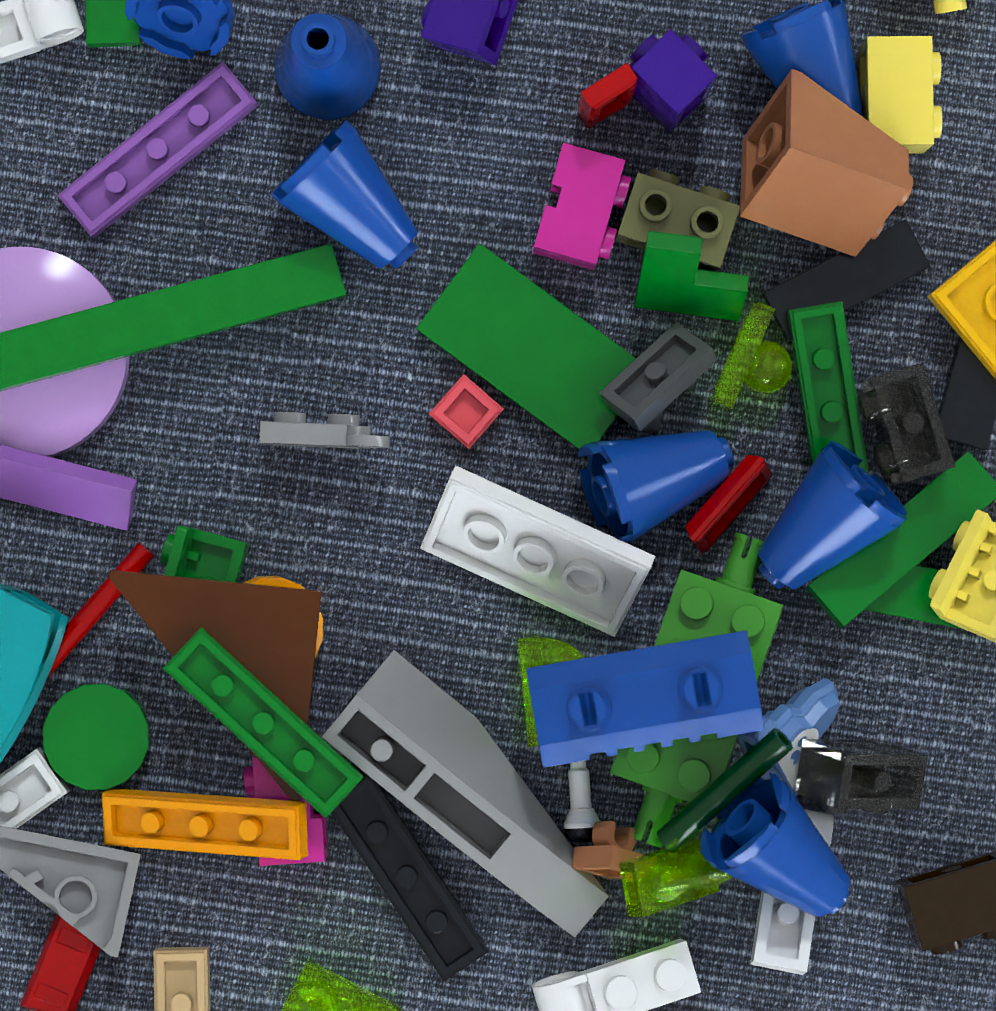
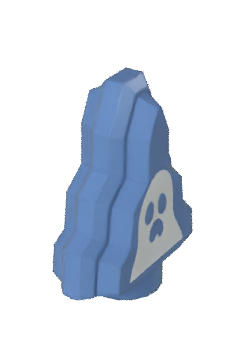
(802, 717)

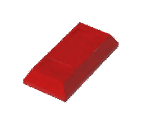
(728, 502)
(61, 970)

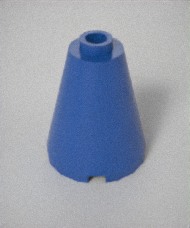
(812, 42)
(327, 66)
(349, 199)
(650, 478)
(828, 519)
(777, 849)

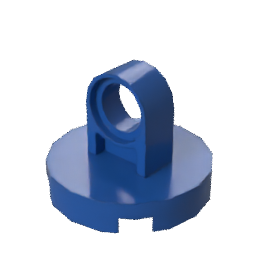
(183, 25)

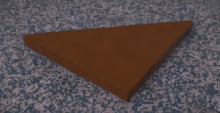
(260, 625)

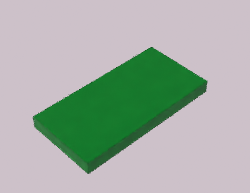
(527, 346)

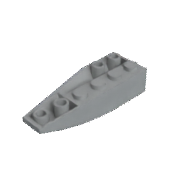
(464, 787)

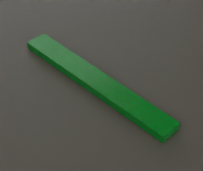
(168, 316)

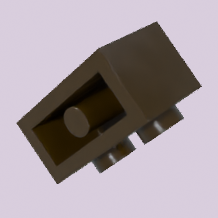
(951, 903)

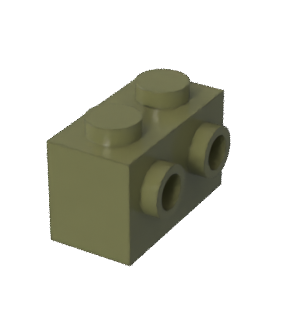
(665, 207)

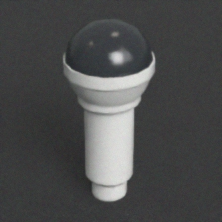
(581, 815)

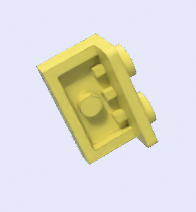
(968, 587)

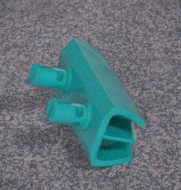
(28, 646)

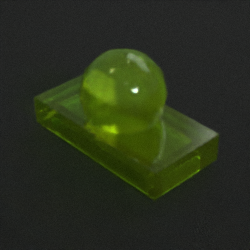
(758, 363)

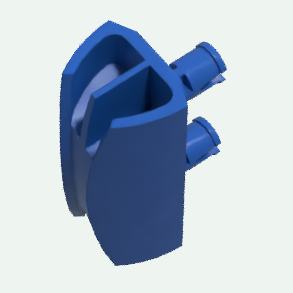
(645, 698)

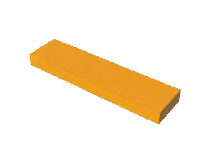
(205, 823)

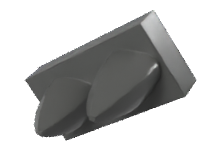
(658, 378)

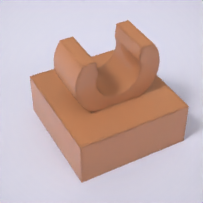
(609, 849)

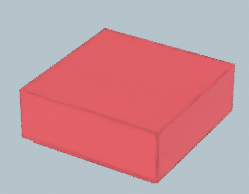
(466, 411)

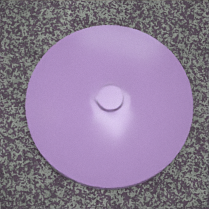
(67, 408)

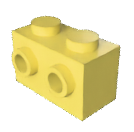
(898, 88)

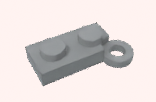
(339, 432)

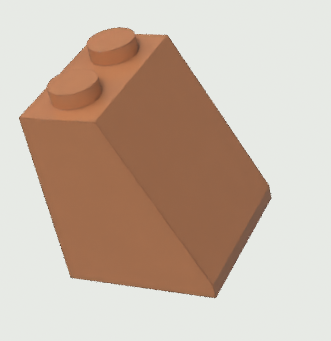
(820, 169)

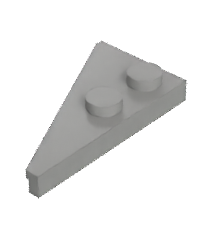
(76, 880)

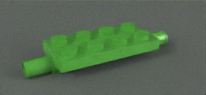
(699, 611)

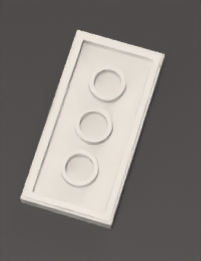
(536, 551)

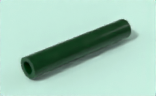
(724, 790)

